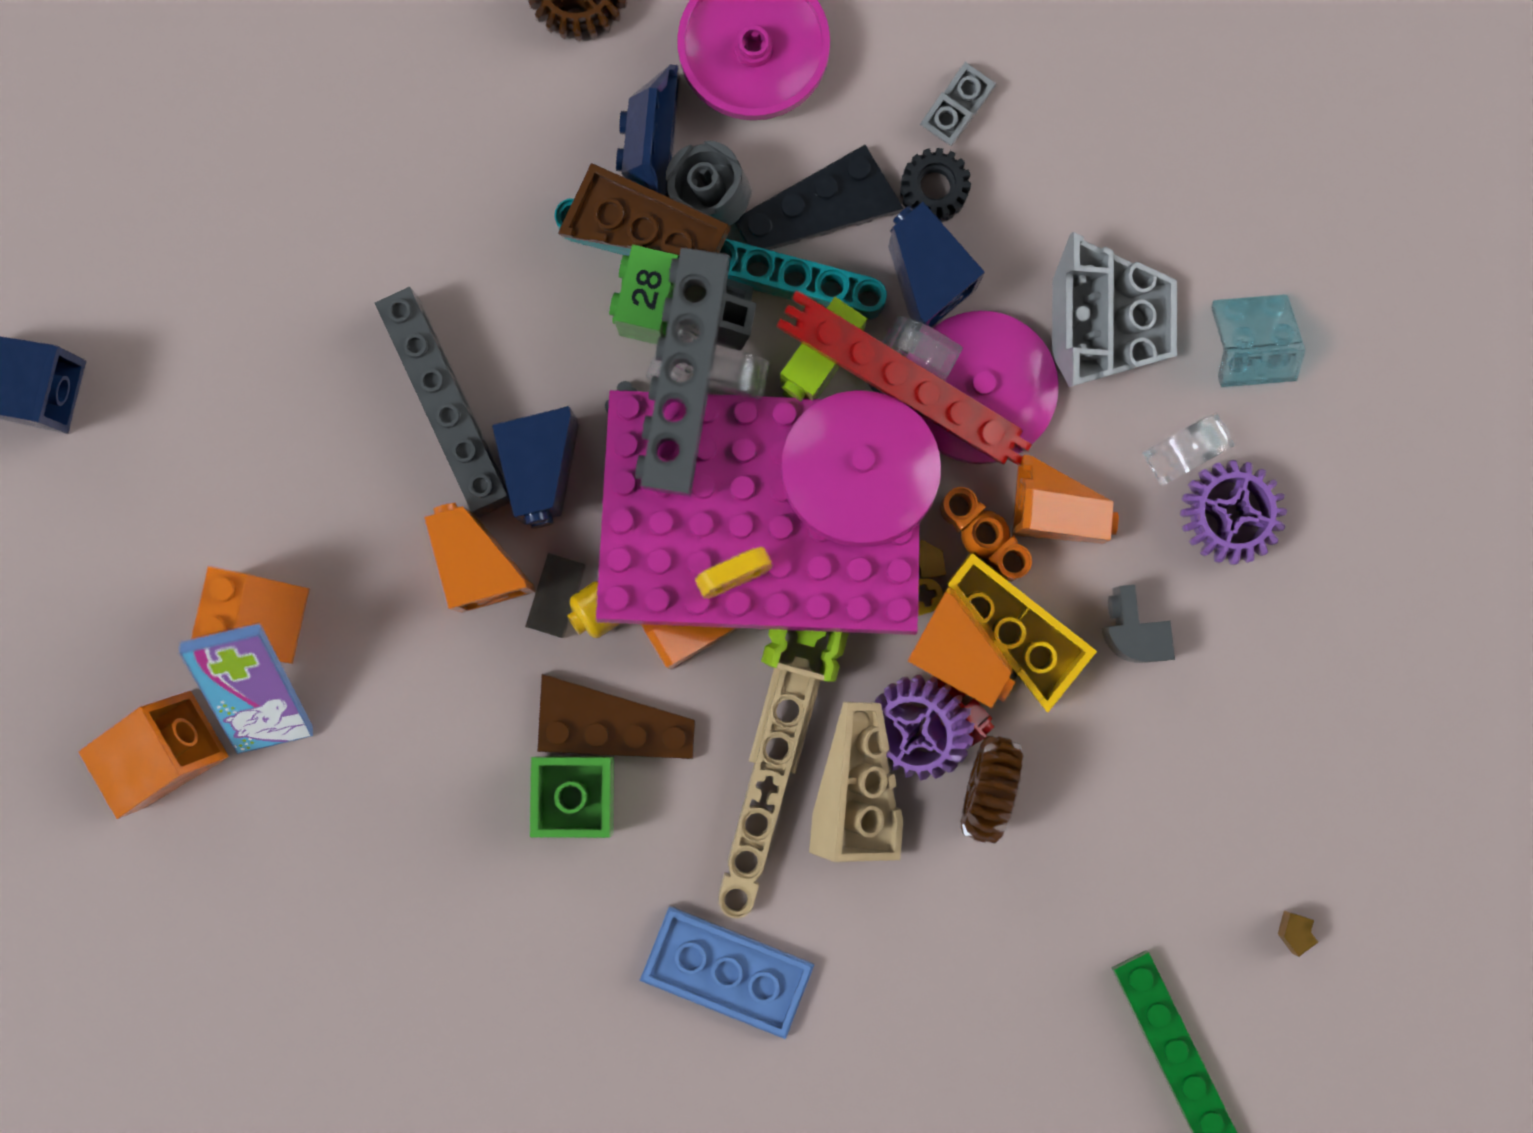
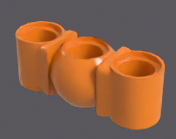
(978, 516)

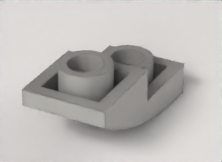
(958, 104)

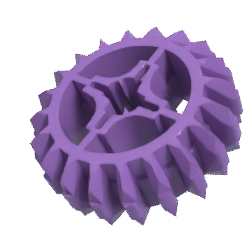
(1239, 497)
(948, 740)

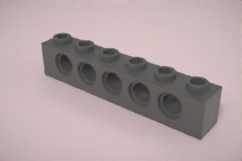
(711, 273)
(443, 401)

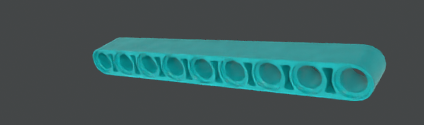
(778, 267)

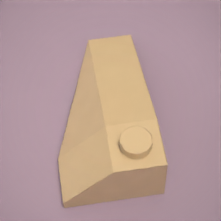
(856, 799)

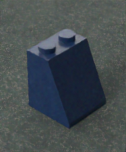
(930, 265)
(38, 384)
(537, 463)

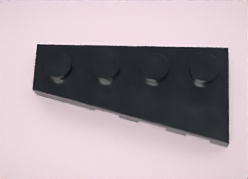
(828, 200)

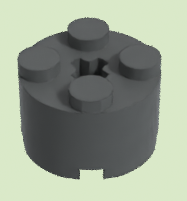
(709, 181)

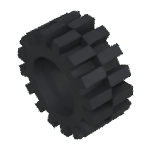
(939, 163)

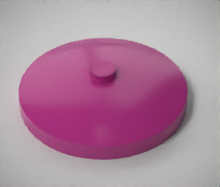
(753, 54)
(1002, 369)
(860, 468)

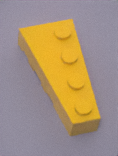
(1032, 640)

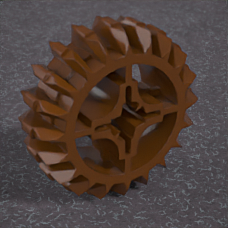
(594, 15)
(991, 789)

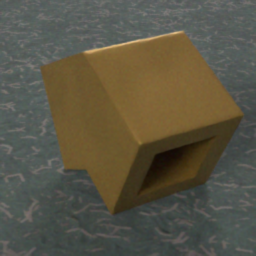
(930, 561)
(1296, 933)

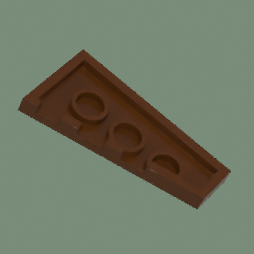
(626, 213)
(604, 724)

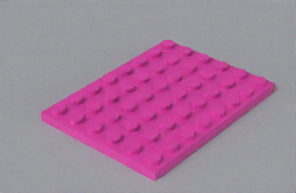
(663, 541)

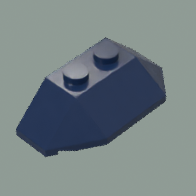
(650, 131)

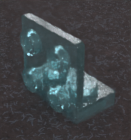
(1258, 340)

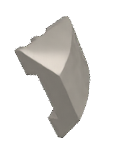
(1109, 313)

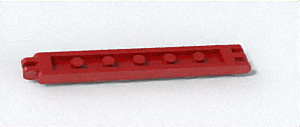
(903, 380)

